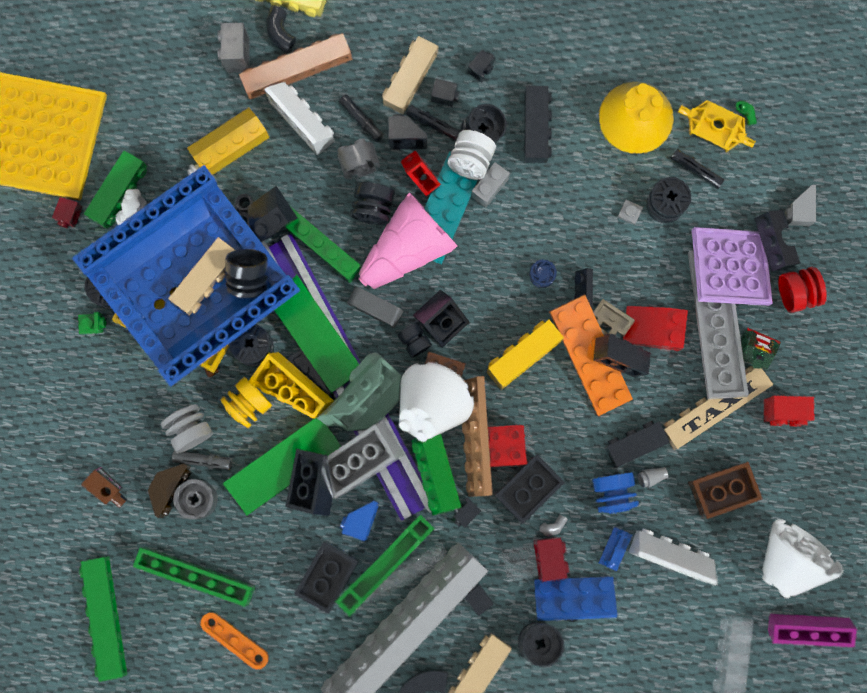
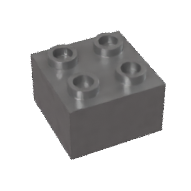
(234, 47)

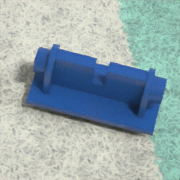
(615, 548)

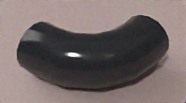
(276, 30)

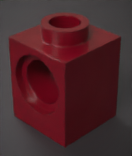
(67, 212)

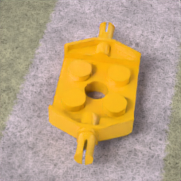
(702, 124)

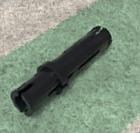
(433, 122)
(366, 123)
(697, 168)

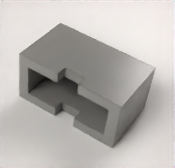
(490, 185)

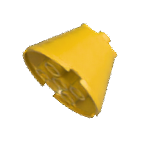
(636, 117)

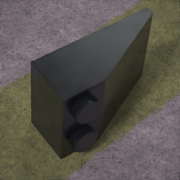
(310, 484)

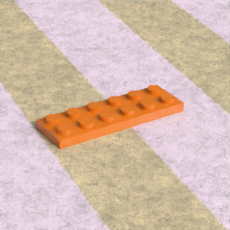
(580, 328)

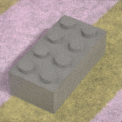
(362, 458)

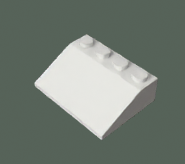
(674, 557)

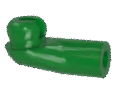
(748, 111)

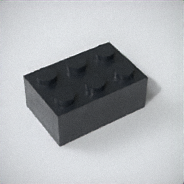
(529, 489)
(326, 577)

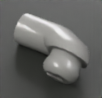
(555, 528)

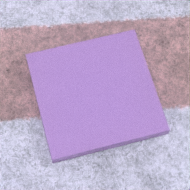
(731, 267)

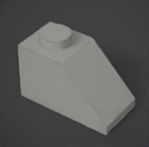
(803, 209)

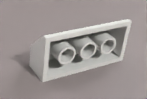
(299, 116)

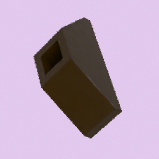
(164, 487)

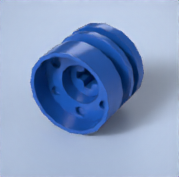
(615, 493)

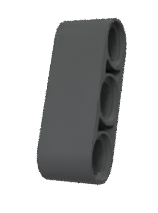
(375, 306)

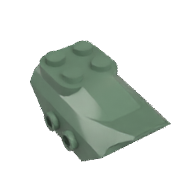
(367, 398)

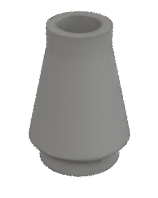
(650, 477)

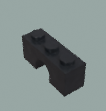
(778, 253)

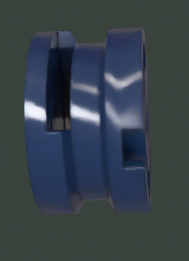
(542, 273)

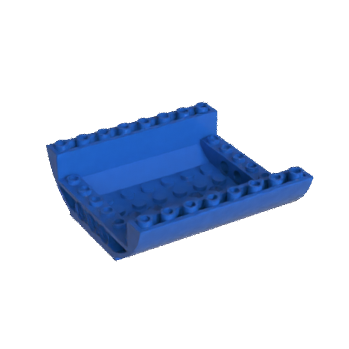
(156, 252)

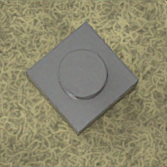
(630, 212)

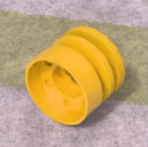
(246, 403)

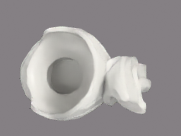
(130, 205)

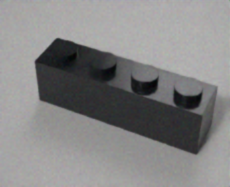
(536, 124)

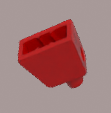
(415, 168)

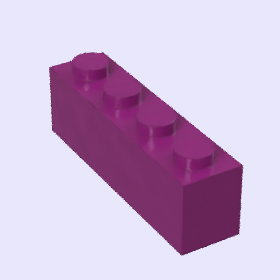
(812, 630)

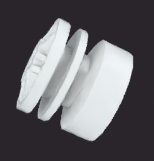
(471, 154)

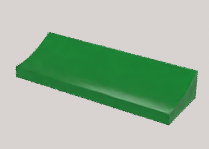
(317, 338)
(273, 470)

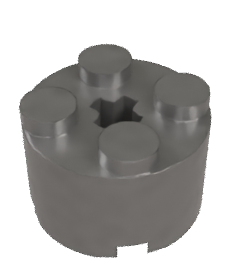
(358, 159)
(195, 488)

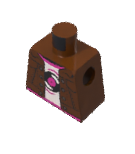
(96, 485)

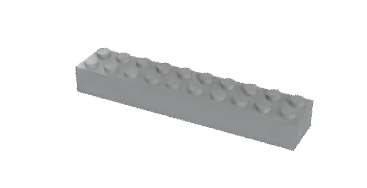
(408, 624)

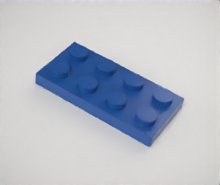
(575, 598)

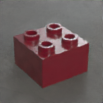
(551, 559)

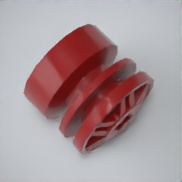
(802, 289)

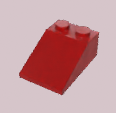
(657, 327)

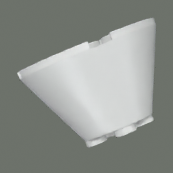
(432, 400)
(797, 560)

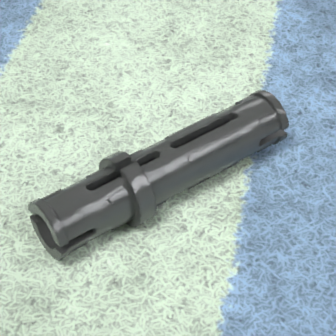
(210, 461)

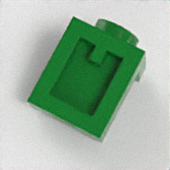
(91, 323)

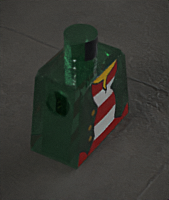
(758, 348)

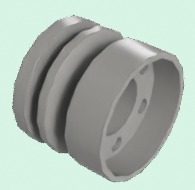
(187, 430)

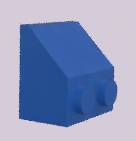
(360, 521)

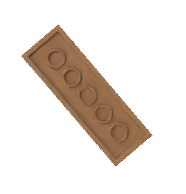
(476, 442)

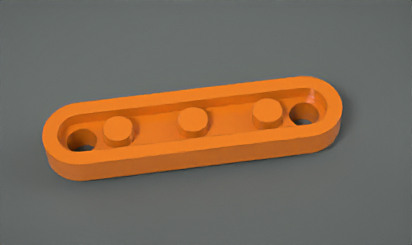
(234, 640)

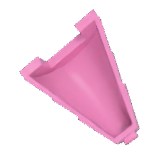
(405, 245)

